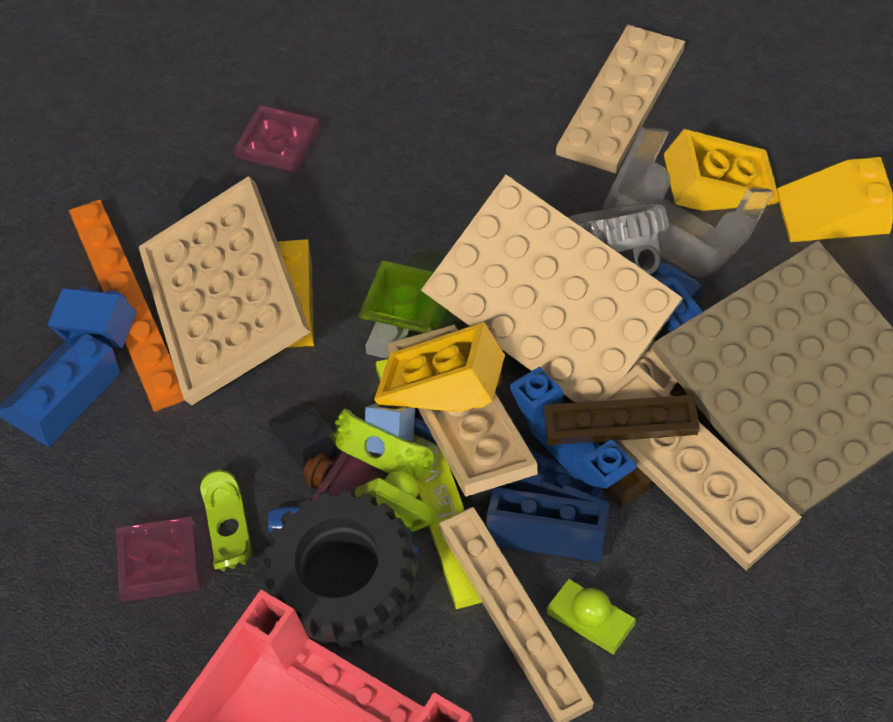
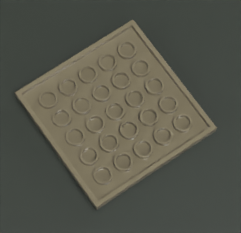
(793, 376)

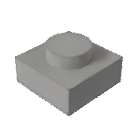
(382, 335)

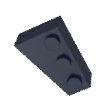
(548, 519)

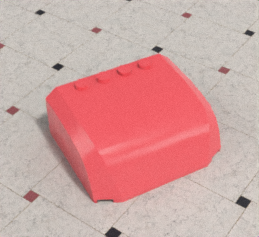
(280, 675)

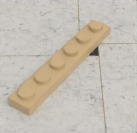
(516, 617)

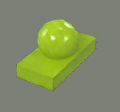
(400, 493)
(591, 615)

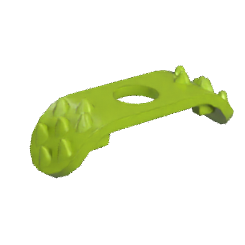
(399, 454)
(225, 502)

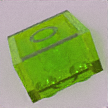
(398, 299)

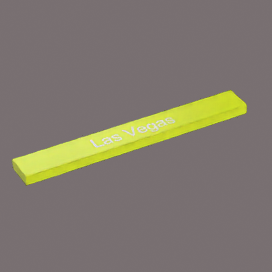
(441, 493)

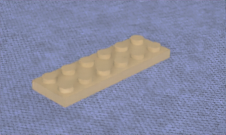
(620, 99)
(477, 442)
(708, 481)

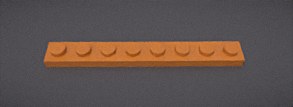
(115, 274)

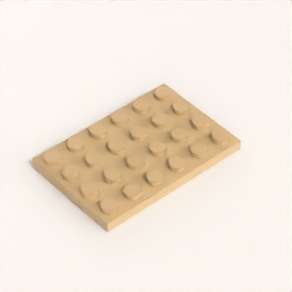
(222, 291)
(551, 293)

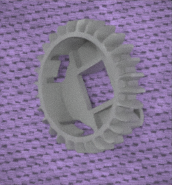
(628, 231)

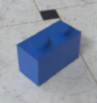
(95, 313)

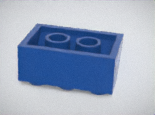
(61, 388)

